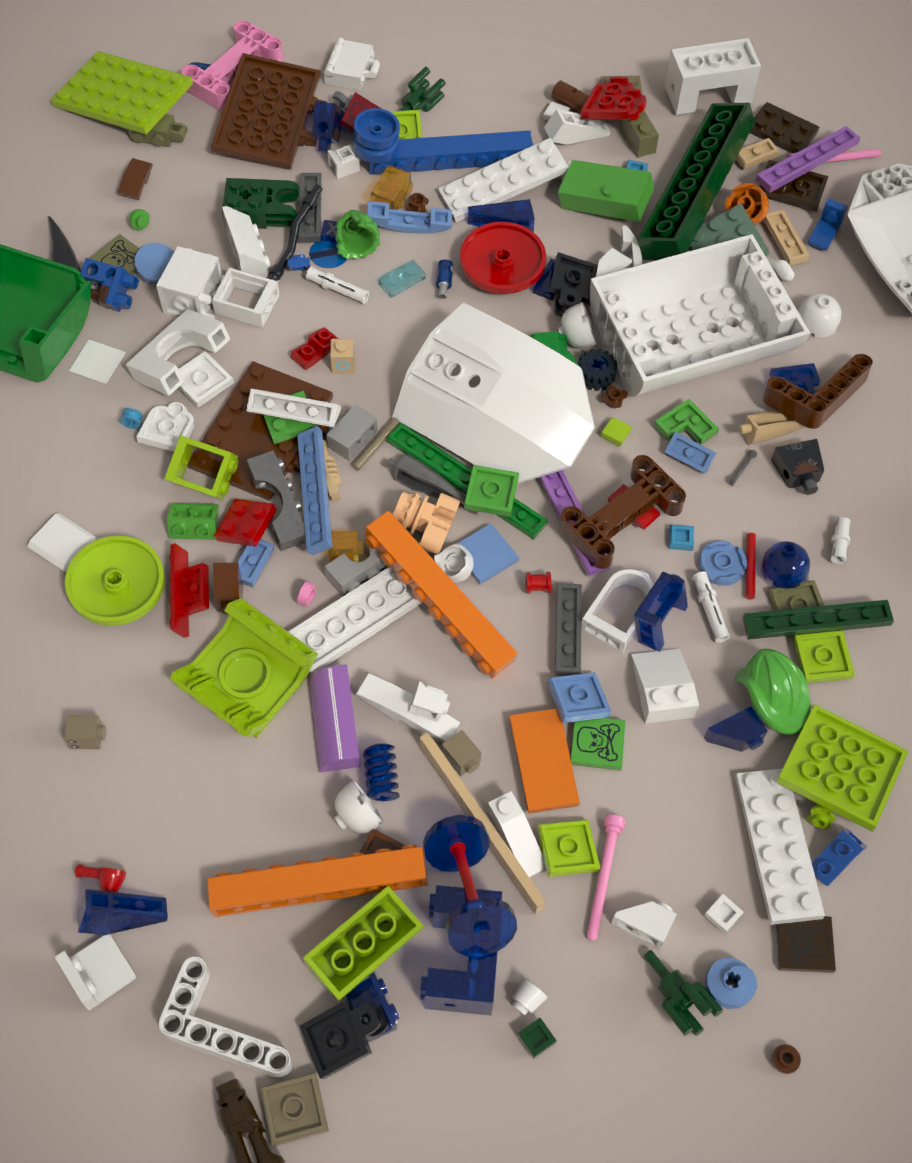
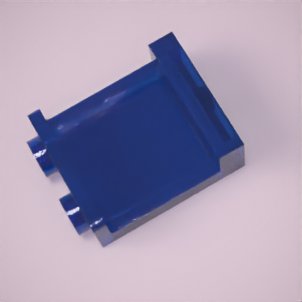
(665, 594)

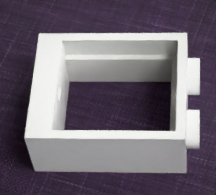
(234, 278)

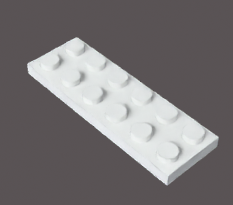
(504, 178)
(355, 617)
(779, 848)

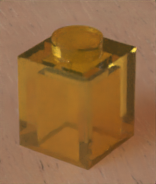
(346, 543)

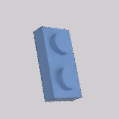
(690, 452)
(254, 561)

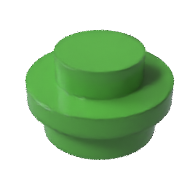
(139, 219)

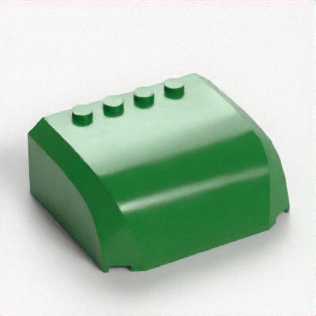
(39, 312)

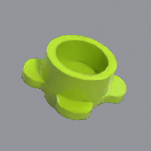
(821, 817)

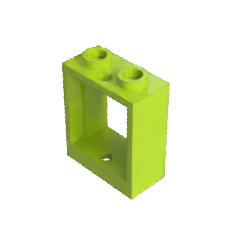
(181, 459)

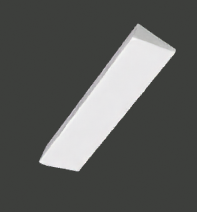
(293, 408)

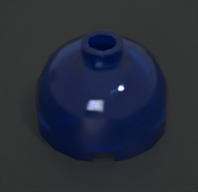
(786, 564)

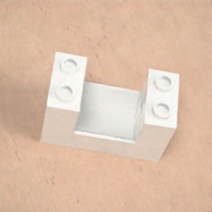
(712, 66)

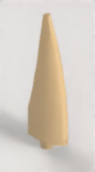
(767, 426)

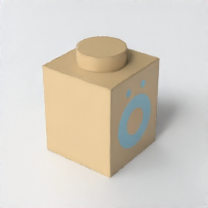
(342, 355)

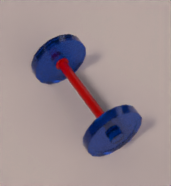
(481, 923)

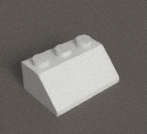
(244, 243)

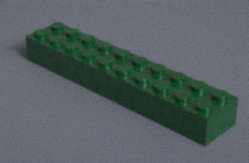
(696, 181)

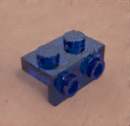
(372, 992)

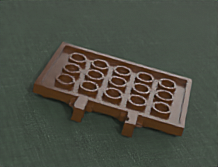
(267, 111)
(248, 433)

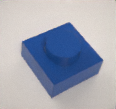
(299, 262)

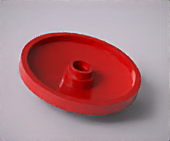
(502, 257)

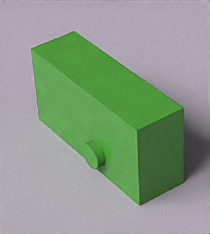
(606, 190)

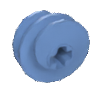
(736, 971)

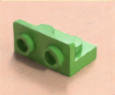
(192, 521)

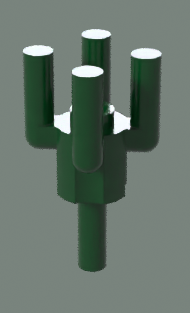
(419, 97)
(681, 996)

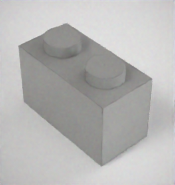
(351, 432)

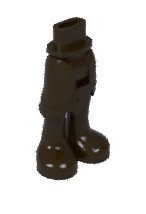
(240, 1120)

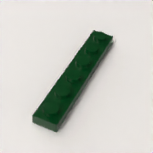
(817, 619)

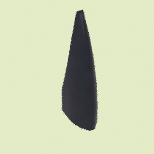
(61, 249)

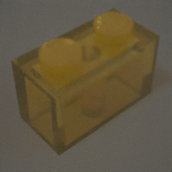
(392, 187)

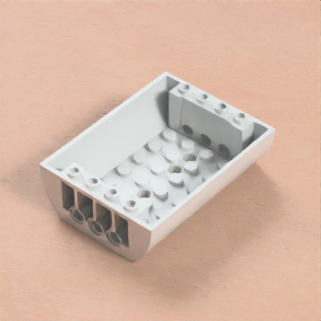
(683, 299)

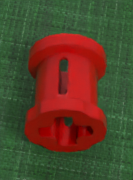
(538, 582)

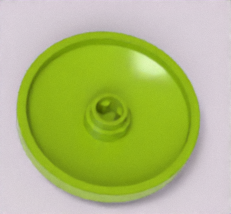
(114, 580)

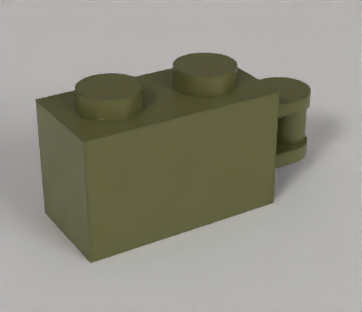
(162, 133)
(640, 135)

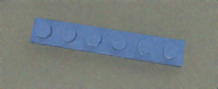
(314, 491)

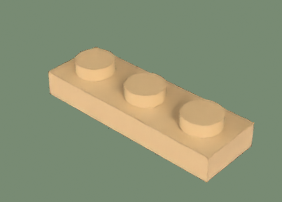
(786, 237)

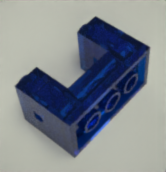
(453, 989)

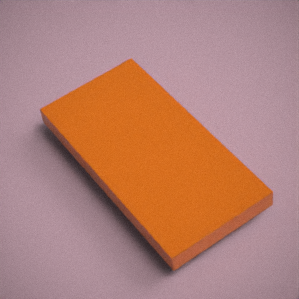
(544, 761)

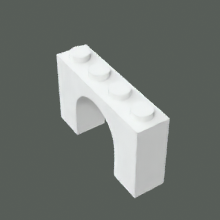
(189, 329)

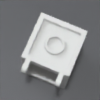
(189, 282)

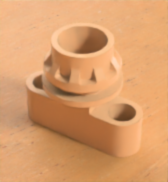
(427, 518)

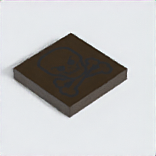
(806, 946)

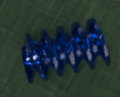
(378, 772)

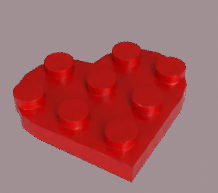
(614, 101)

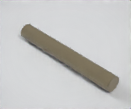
(376, 443)

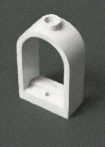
(604, 631)

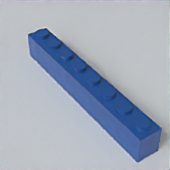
(455, 151)

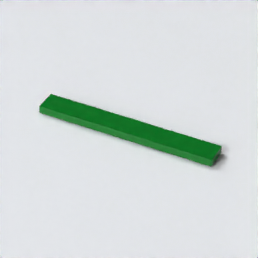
(459, 476)

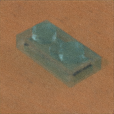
(402, 278)

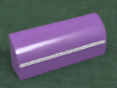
(333, 719)

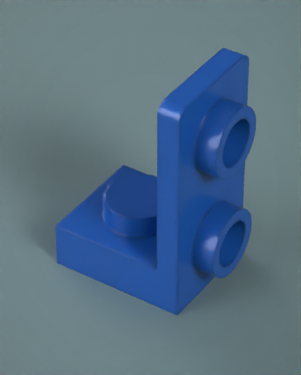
(828, 224)
(837, 856)

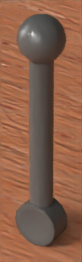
(751, 455)

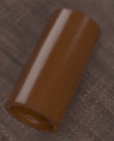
(569, 96)

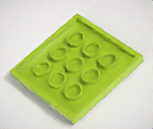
(843, 767)

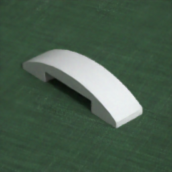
(629, 246)

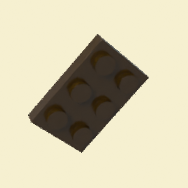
(783, 128)
(803, 191)

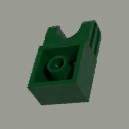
(262, 200)

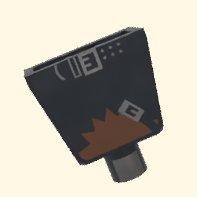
(799, 464)

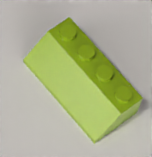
(362, 943)

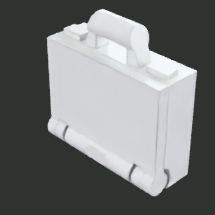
(350, 64)

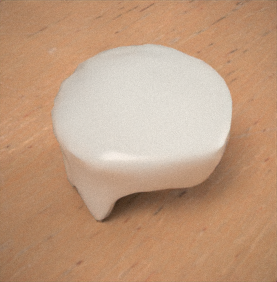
(455, 562)

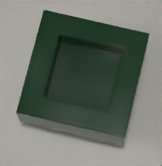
(536, 1038)

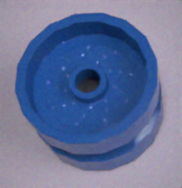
(376, 135)

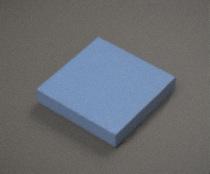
(489, 553)
(579, 697)

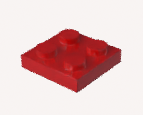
(245, 522)

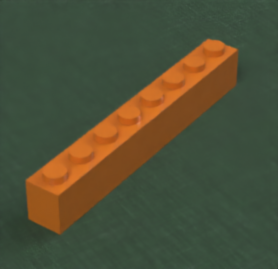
(440, 595)
(317, 881)

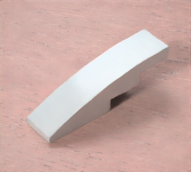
(396, 703)

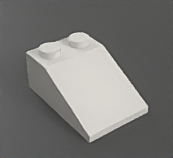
(664, 686)

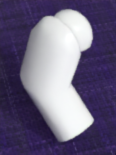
(782, 268)

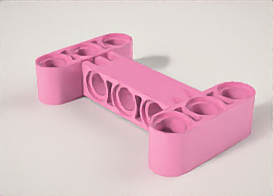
(215, 82)

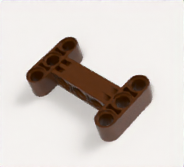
(622, 511)

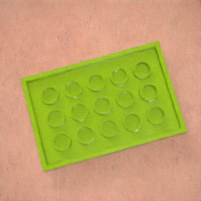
(122, 92)

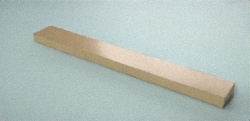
(471, 808)

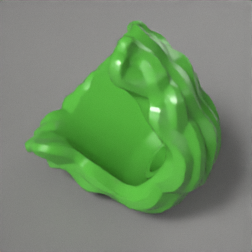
(356, 235)

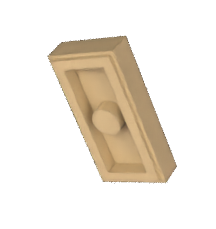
(757, 153)

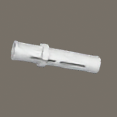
(328, 281)
(707, 597)

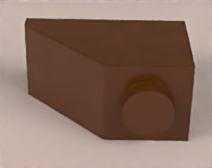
(227, 584)

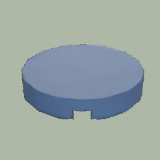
(152, 261)
(722, 562)

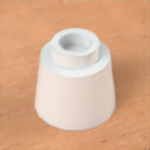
(528, 997)

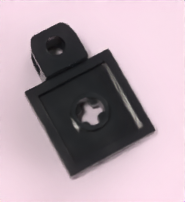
(570, 291)
(355, 1029)

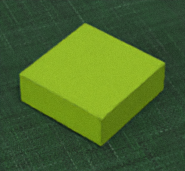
(616, 431)

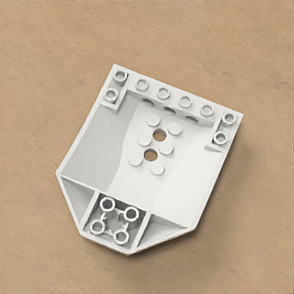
(884, 225)
(522, 416)

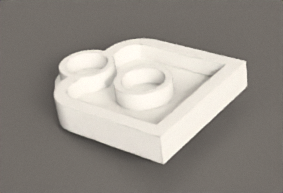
(165, 426)

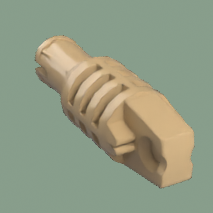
(332, 474)

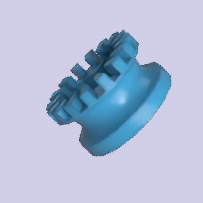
(131, 418)

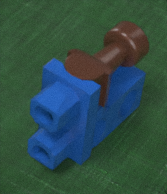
(113, 284)

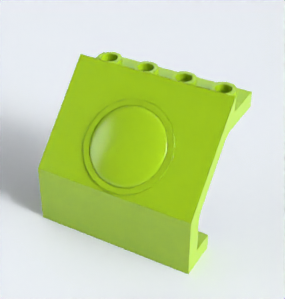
(247, 670)

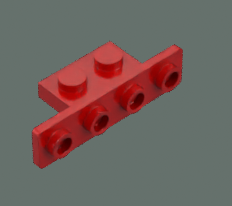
(187, 590)

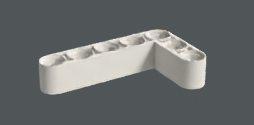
(215, 1033)

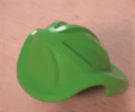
(776, 691)

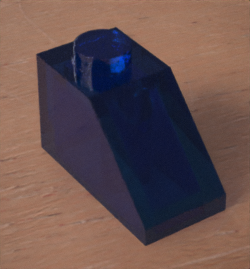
(738, 732)

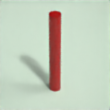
(751, 565)

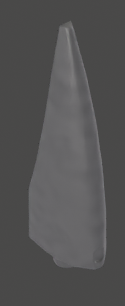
(423, 479)

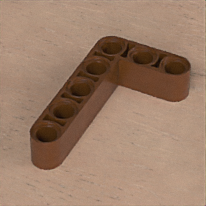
(817, 408)

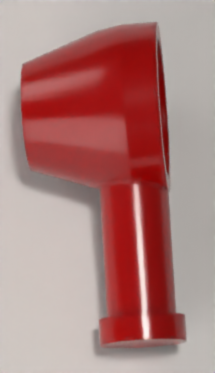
(109, 878)

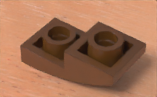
(135, 178)

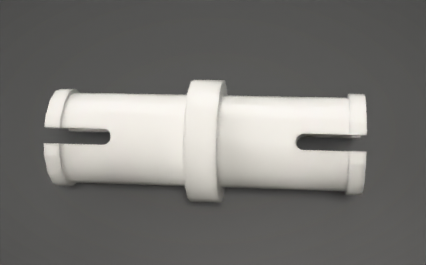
(840, 540)

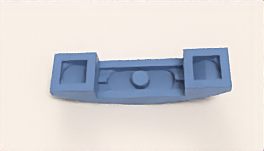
(409, 221)

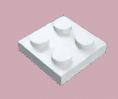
(203, 379)

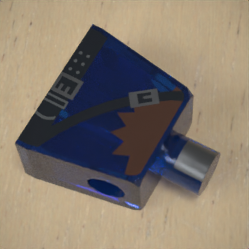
(327, 117)

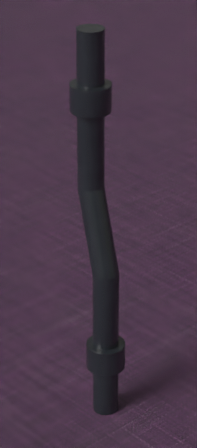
(307, 205)

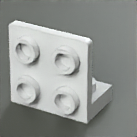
(97, 971)

